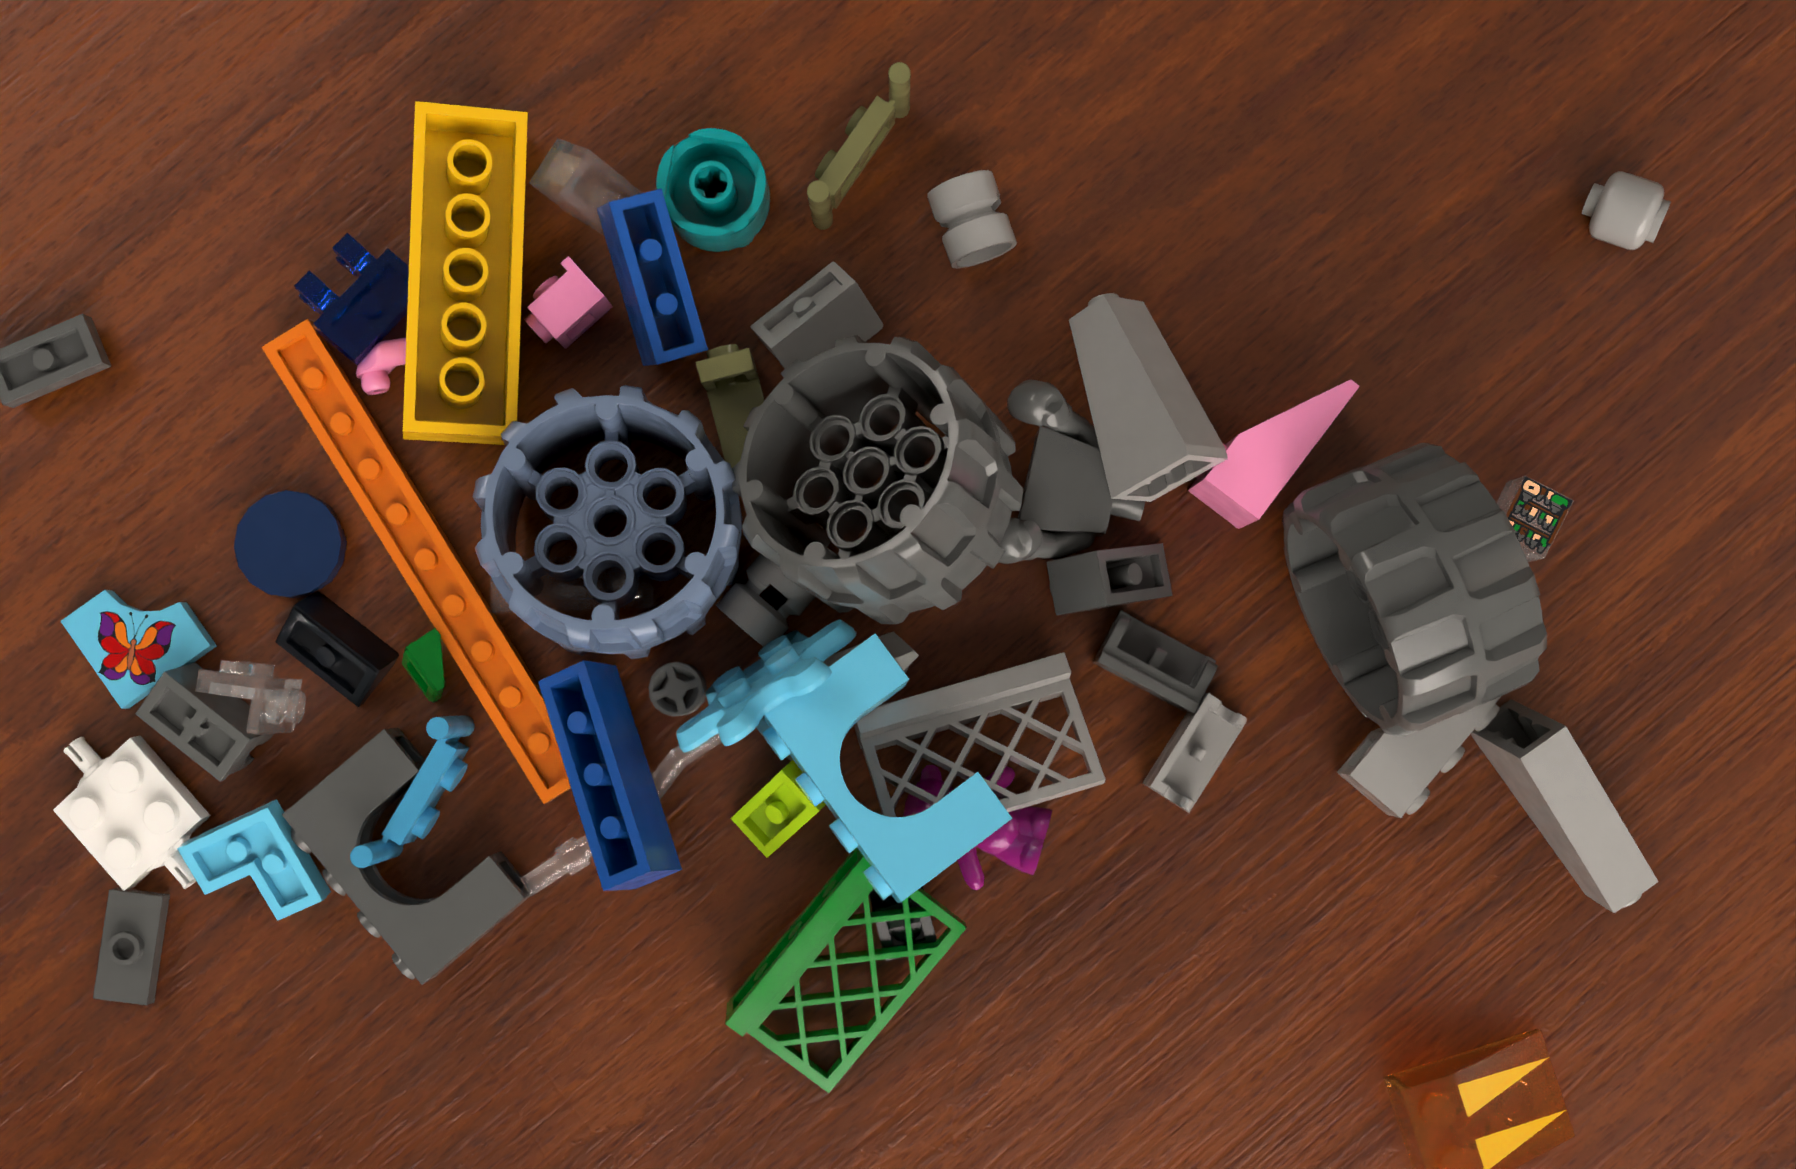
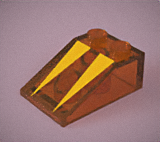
(1481, 1106)

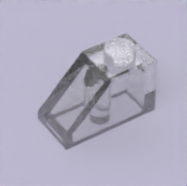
(580, 182)

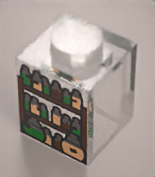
(1534, 514)

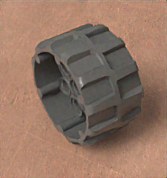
(831, 436)
(1414, 588)

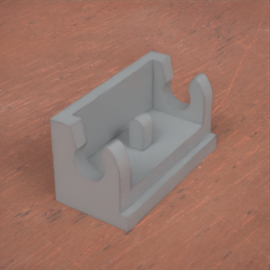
(1195, 752)

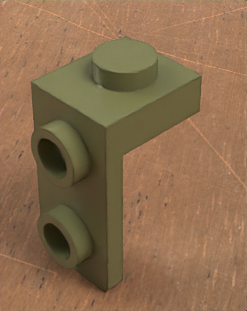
(732, 391)

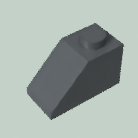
(1109, 578)

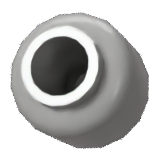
(1626, 210)

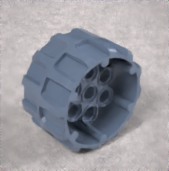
(617, 420)

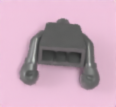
(1066, 483)

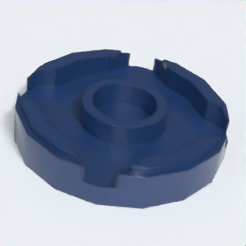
(290, 544)

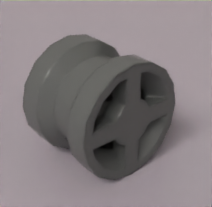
(668, 691)

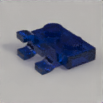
(367, 307)

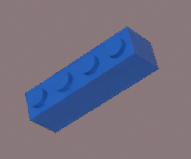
(609, 776)

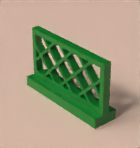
(800, 950)

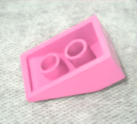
(1267, 457)

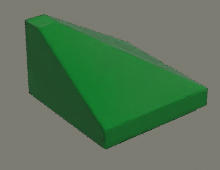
(425, 664)

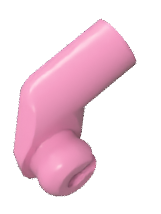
(378, 363)

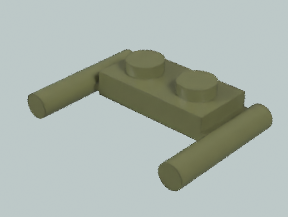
(866, 133)

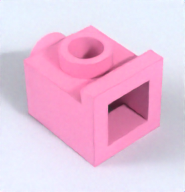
(566, 306)

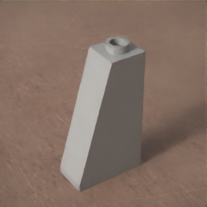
(1140, 402)
(1566, 804)

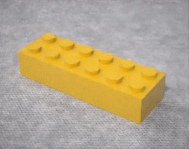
(464, 273)

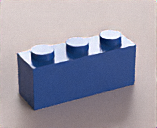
(652, 277)

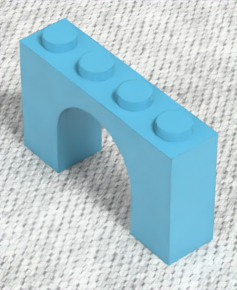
(900, 850)

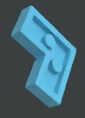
(258, 847)

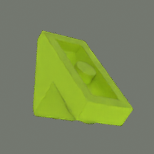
(776, 811)

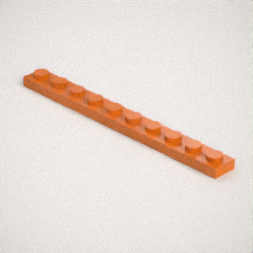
(421, 552)

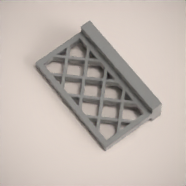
(976, 701)

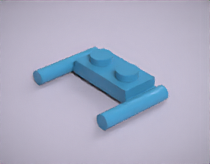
(417, 809)

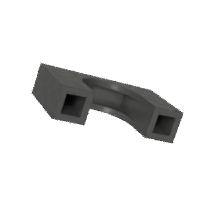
(344, 814)

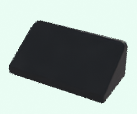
(336, 647)

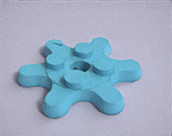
(740, 698)

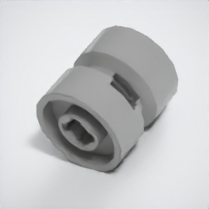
(968, 210)
(753, 613)

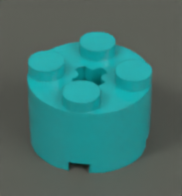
(694, 168)

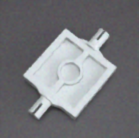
(131, 812)

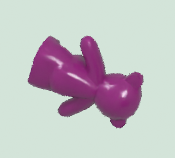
(1015, 843)

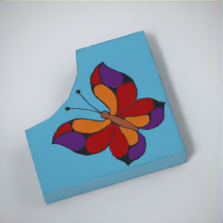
(134, 645)

